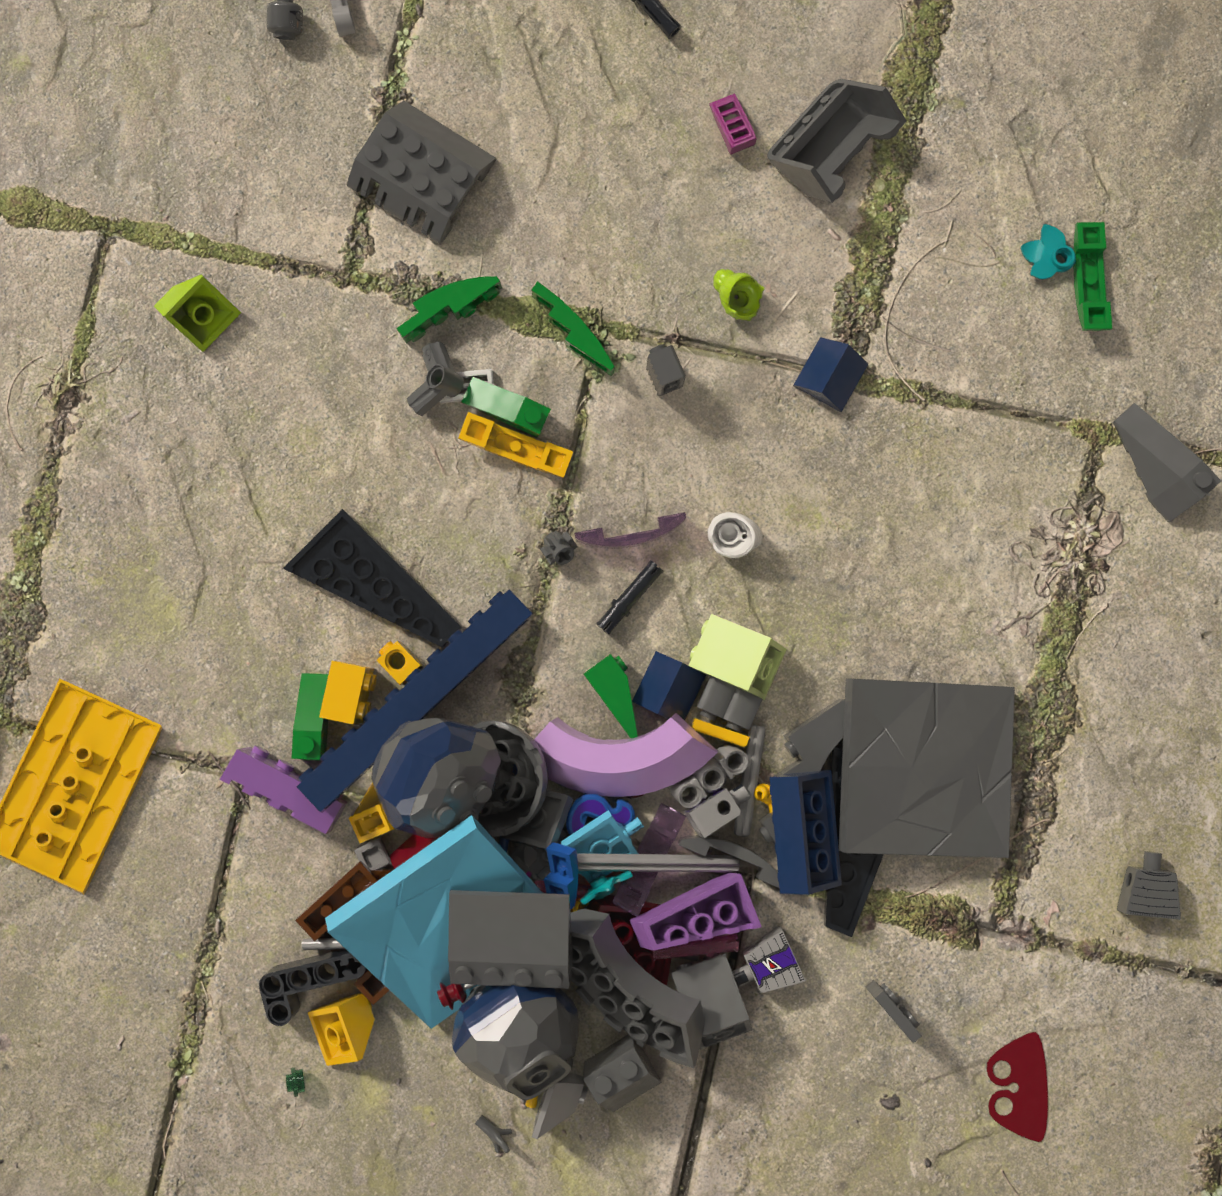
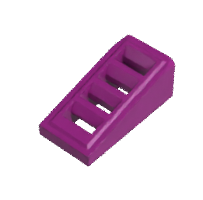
(742, 142)

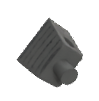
(1150, 890)

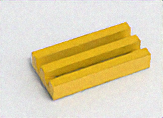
(719, 732)

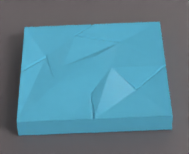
(403, 919)

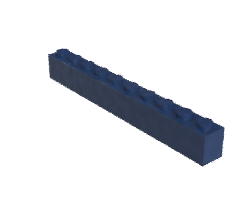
(415, 700)

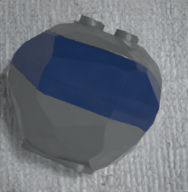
(435, 775)
(517, 1037)

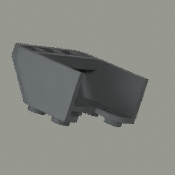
(832, 134)

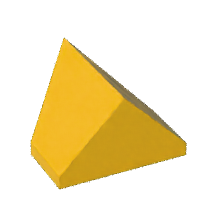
(369, 818)

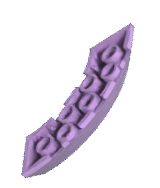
(623, 765)

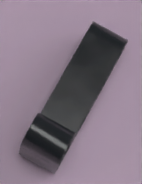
(293, 984)

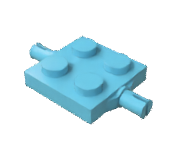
(603, 836)

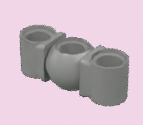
(721, 769)

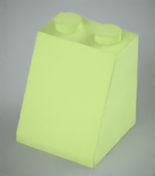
(737, 656)

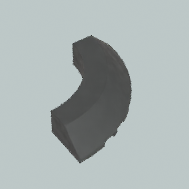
(629, 994)

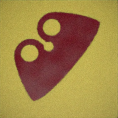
(1031, 1100)

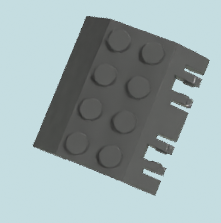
(418, 168)

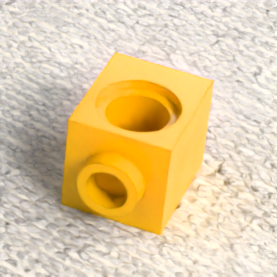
(410, 665)

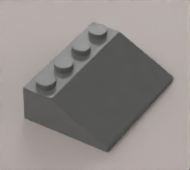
(510, 939)

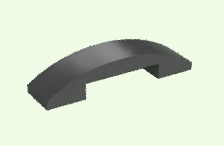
(701, 845)

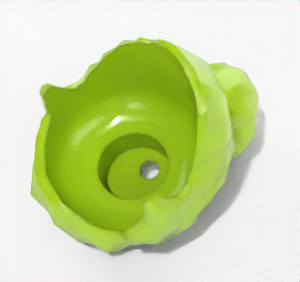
(745, 287)

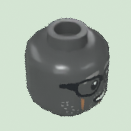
(284, 19)

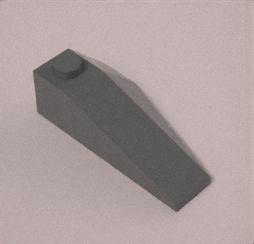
(1168, 469)

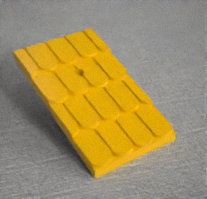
(78, 762)

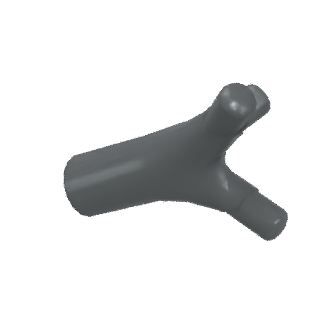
(494, 1134)

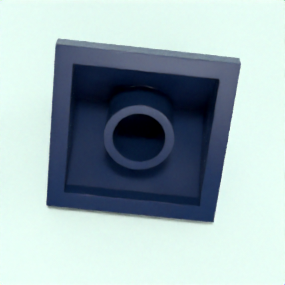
(831, 373)
(668, 687)

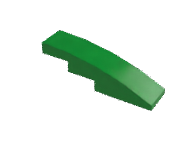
(579, 337)

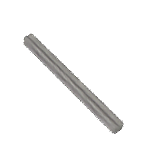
(657, 863)

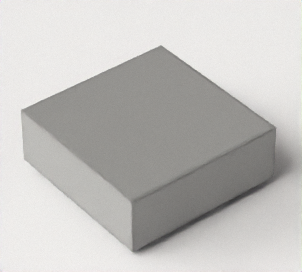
(374, 855)

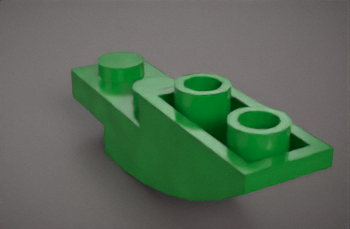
(457, 297)

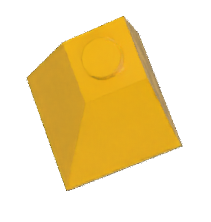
(343, 1028)

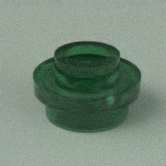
(295, 1082)

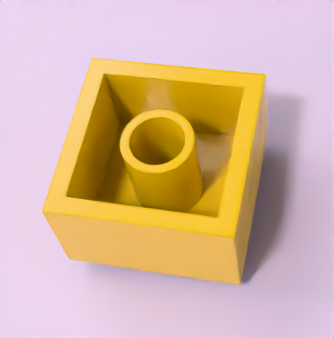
(348, 692)

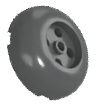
(525, 790)

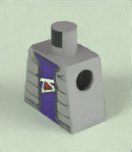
(706, 818)
(769, 963)

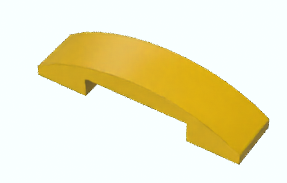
(515, 446)

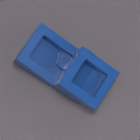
(564, 871)

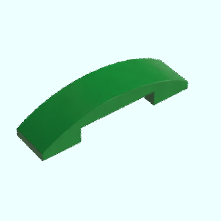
(1089, 277)

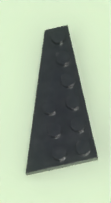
(362, 572)
(858, 871)

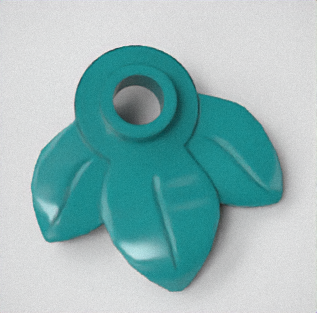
(1044, 253)
(603, 886)

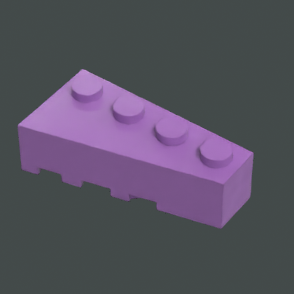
(278, 783)
(699, 914)

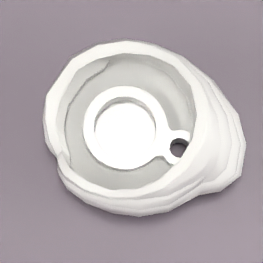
(727, 531)

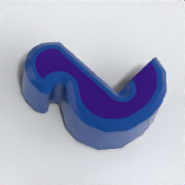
(594, 806)

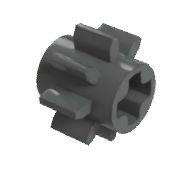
(558, 548)

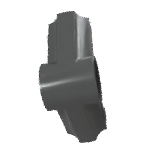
(439, 382)

